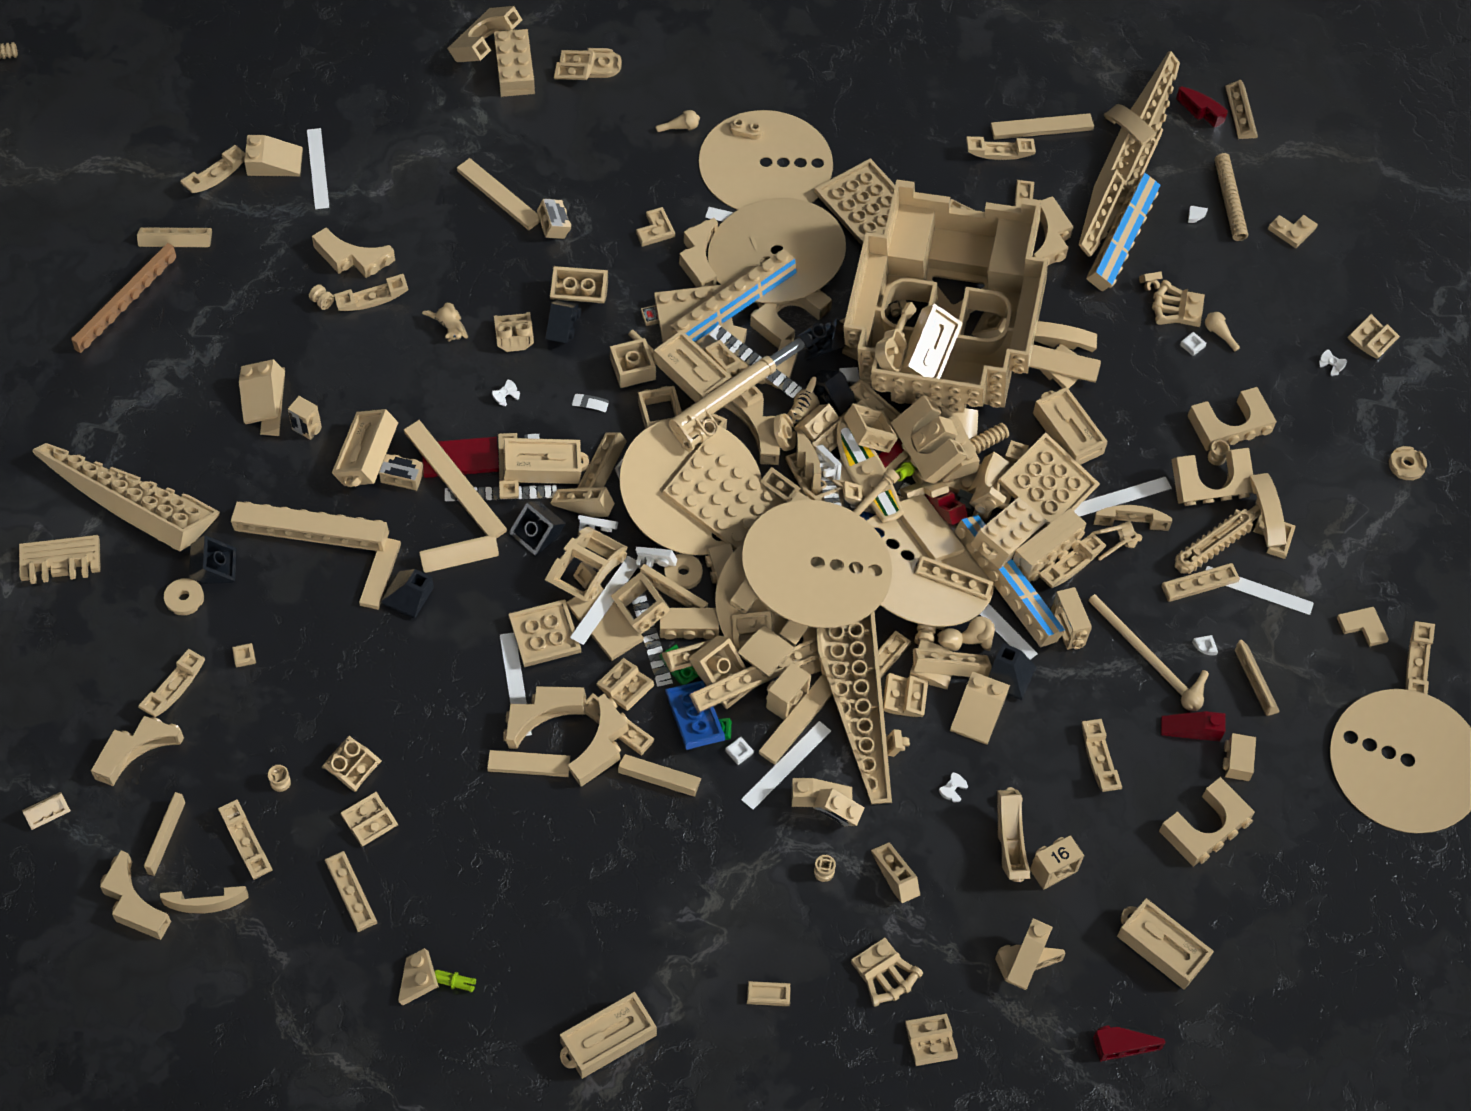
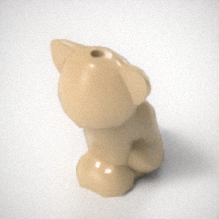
(978, 632)

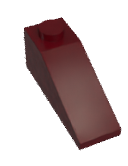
(1194, 725)
(1122, 1042)

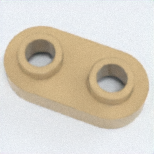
(746, 128)

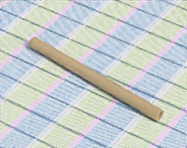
(1138, 644)

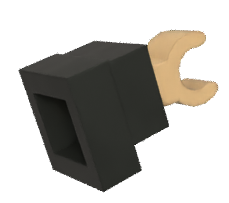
(965, 498)

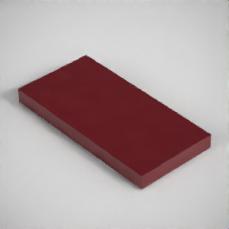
(469, 455)

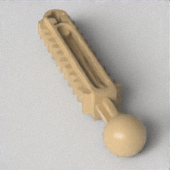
(1217, 539)

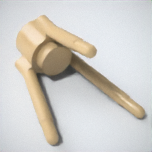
(1124, 530)

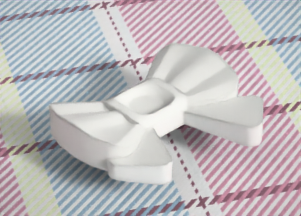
(1328, 358)
(509, 388)
(949, 790)

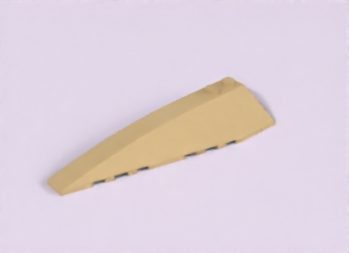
(143, 504)
(854, 677)

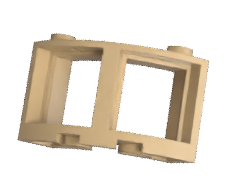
(597, 542)

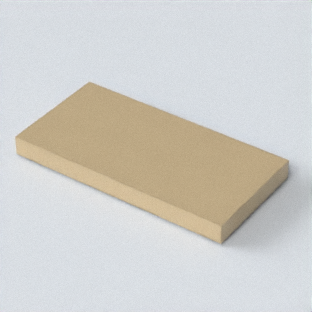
(930, 529)
(613, 632)

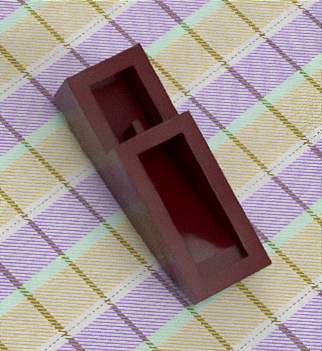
(1202, 106)
(948, 508)

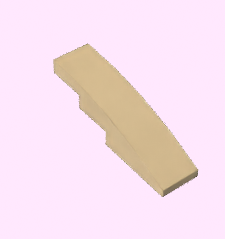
(1070, 337)
(732, 365)
(808, 459)

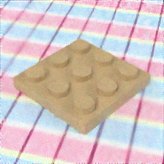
(544, 633)

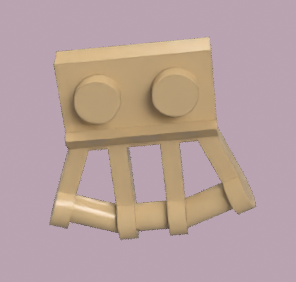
(1189, 304)
(875, 962)

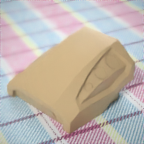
(514, 332)
(351, 763)

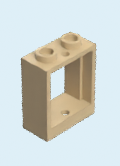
(656, 396)
(879, 437)
(633, 590)
(1072, 616)

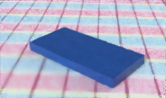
(694, 727)

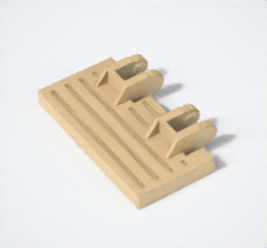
(60, 557)

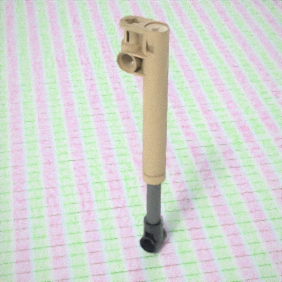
(692, 421)

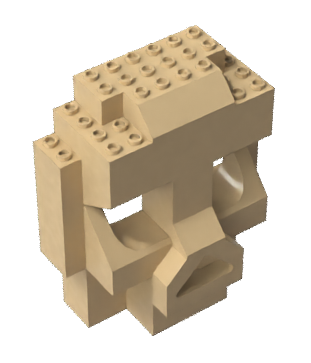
(936, 240)

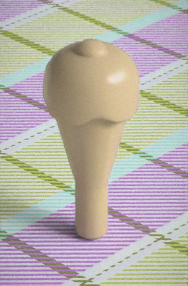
(687, 120)
(1216, 323)
(1193, 698)

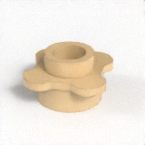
(1136, 538)

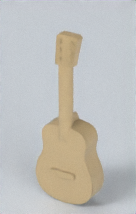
(893, 346)

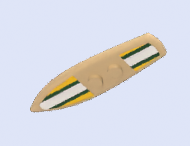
(867, 470)

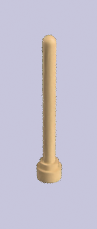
(889, 477)

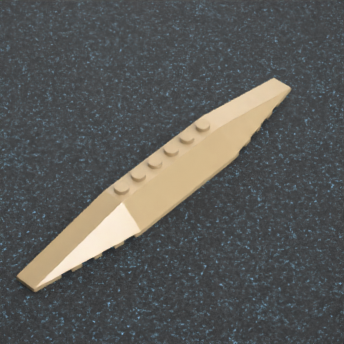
(1128, 157)

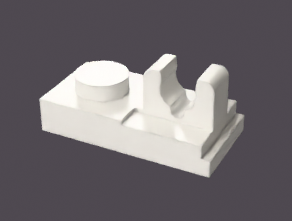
(829, 464)
(606, 525)
(652, 555)

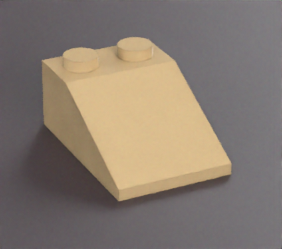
(272, 157)
(261, 390)
(718, 661)
(979, 708)

